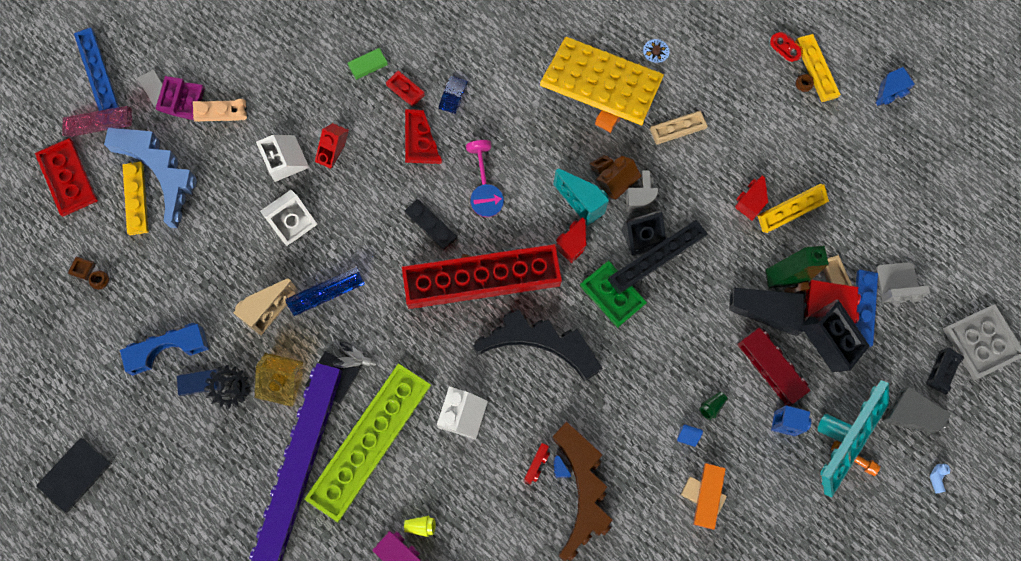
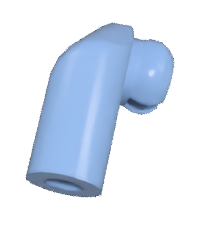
(937, 475)

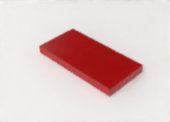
(66, 177)

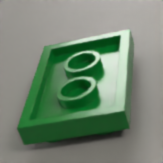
(614, 306)

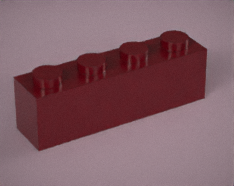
(774, 367)

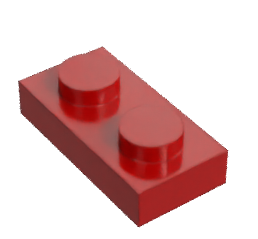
(405, 88)
(541, 456)

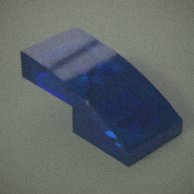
(452, 94)

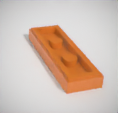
(709, 496)

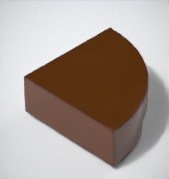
(800, 289)

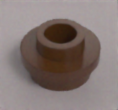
(806, 79)
(94, 276)

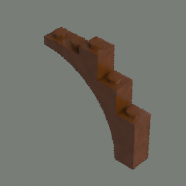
(589, 517)

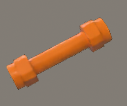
(871, 466)

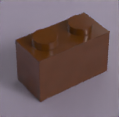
(618, 177)

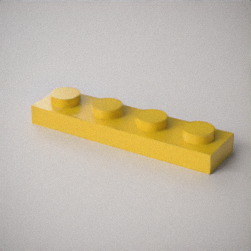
(818, 68)
(135, 198)
(793, 208)

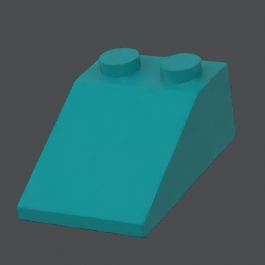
(582, 196)

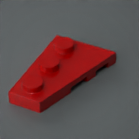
(419, 140)

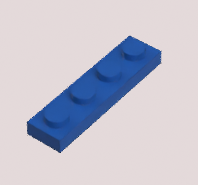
(867, 288)

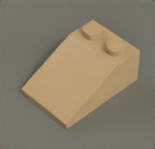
(264, 306)

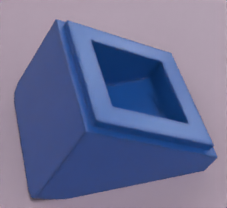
(689, 435)
(560, 469)

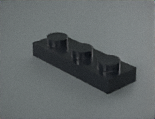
(430, 224)

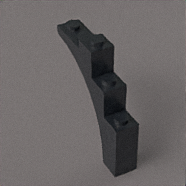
(516, 331)

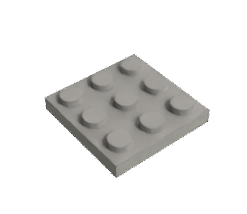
(984, 342)

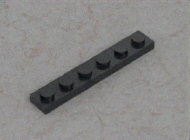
(657, 257)

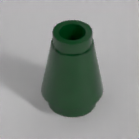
(713, 405)

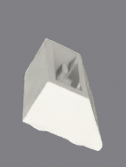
(282, 156)

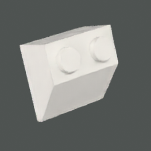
(288, 217)
(462, 413)

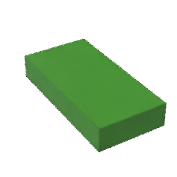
(367, 63)

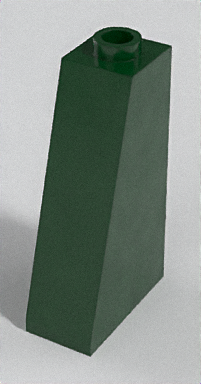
(798, 267)

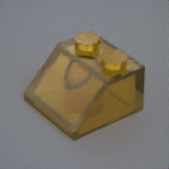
(278, 379)

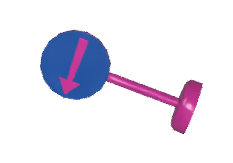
(485, 199)

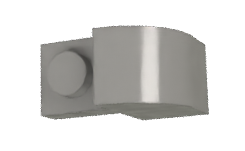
(641, 198)

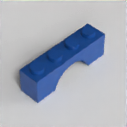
(140, 357)

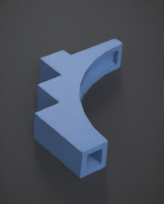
(173, 181)

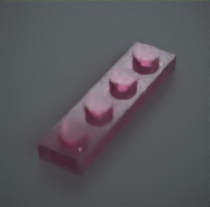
(97, 121)

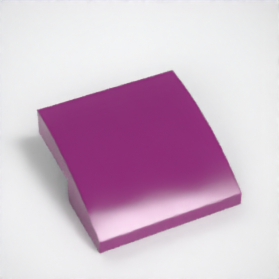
(178, 97)

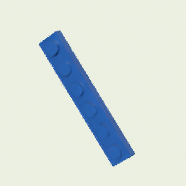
(96, 69)

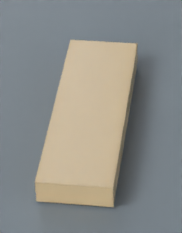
(678, 127)

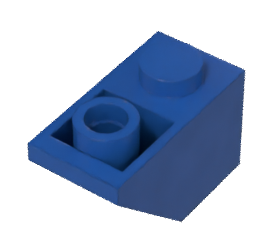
(894, 85)

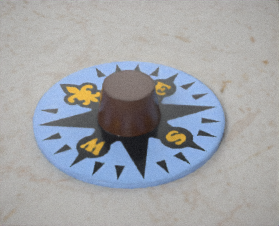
(656, 51)

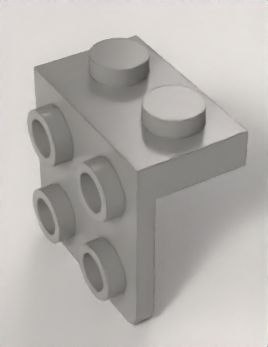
(900, 283)

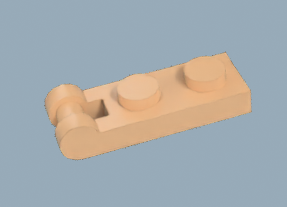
(219, 110)

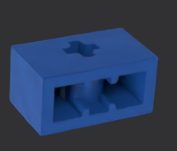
(791, 421)

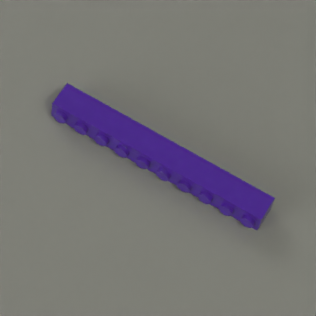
(297, 465)

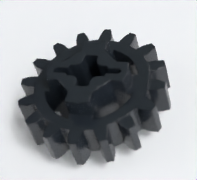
(221, 381)

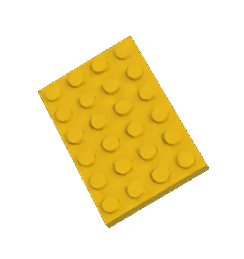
(602, 80)

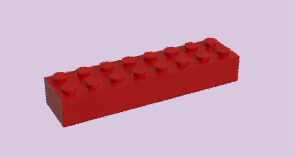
(481, 276)

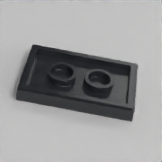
(73, 475)

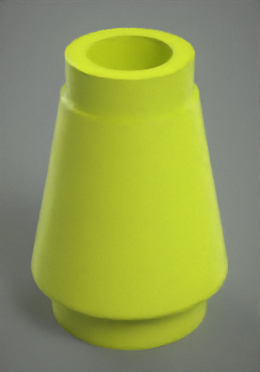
(420, 526)

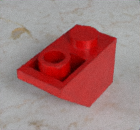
(331, 144)
(754, 200)
(573, 242)

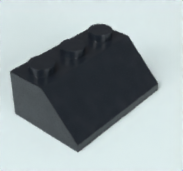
(835, 337)

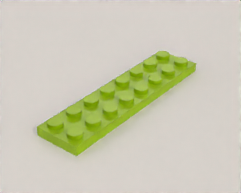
(367, 443)

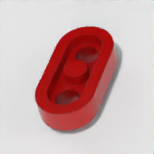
(786, 48)

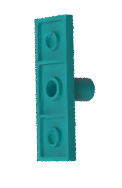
(852, 436)

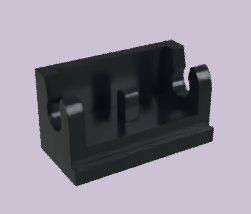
(944, 370)

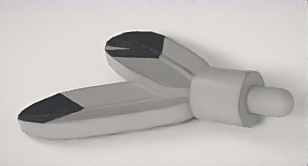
(355, 357)

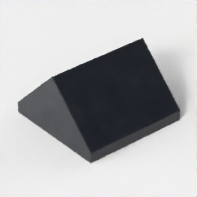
(644, 232)

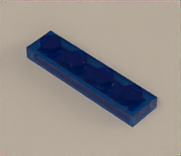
(324, 291)

